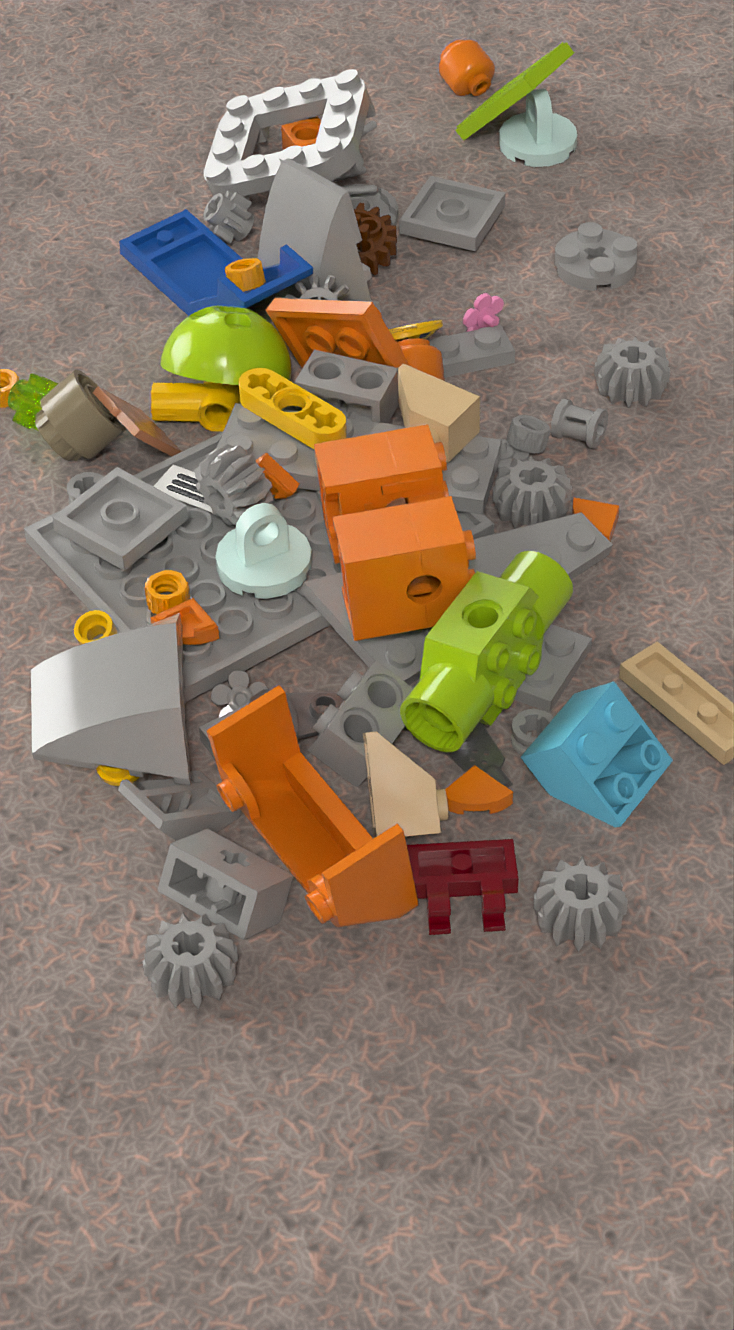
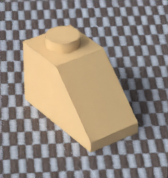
(447, 409)
(401, 791)

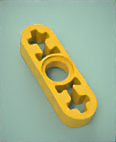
(268, 393)

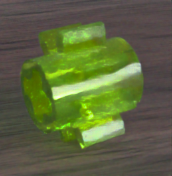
(26, 398)

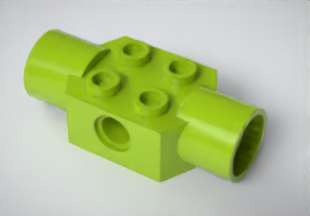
(484, 649)

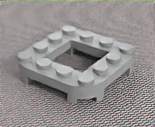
(248, 121)

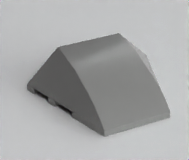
(319, 226)
(115, 703)

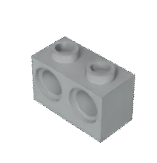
(352, 385)
(368, 706)

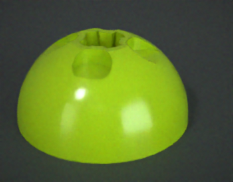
(223, 344)

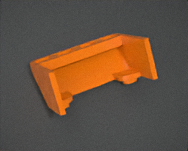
(305, 822)

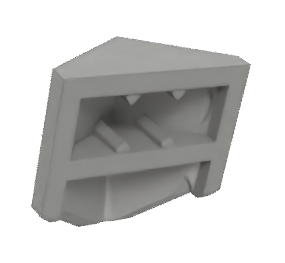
(180, 808)

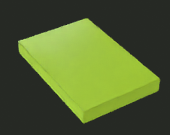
(514, 90)

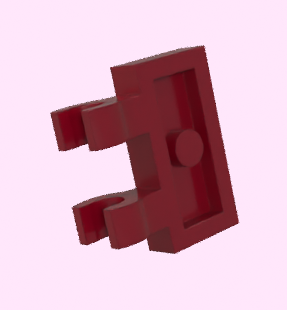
(464, 870)

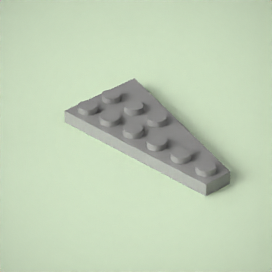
(567, 540)

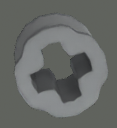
(567, 414)

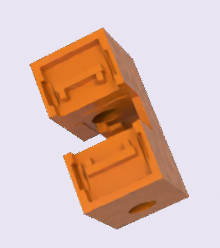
(393, 529)

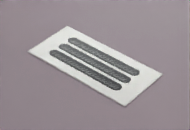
(182, 486)

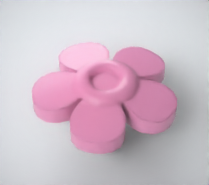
(484, 312)

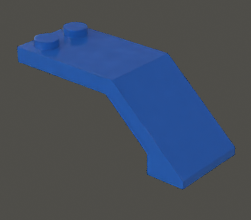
(190, 265)

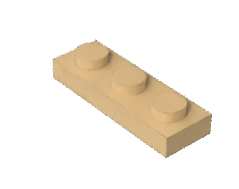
(683, 698)

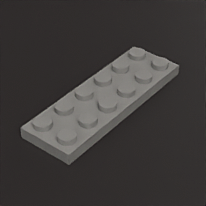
(467, 474)

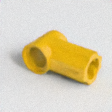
(194, 402)

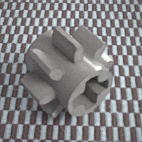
(229, 216)

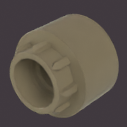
(75, 419)

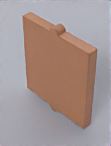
(136, 422)

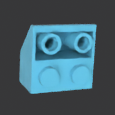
(598, 755)

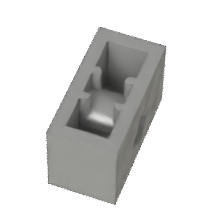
(225, 883)

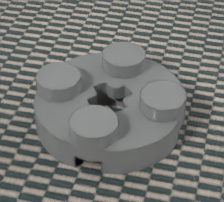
(612, 253)

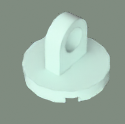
(538, 134)
(263, 554)

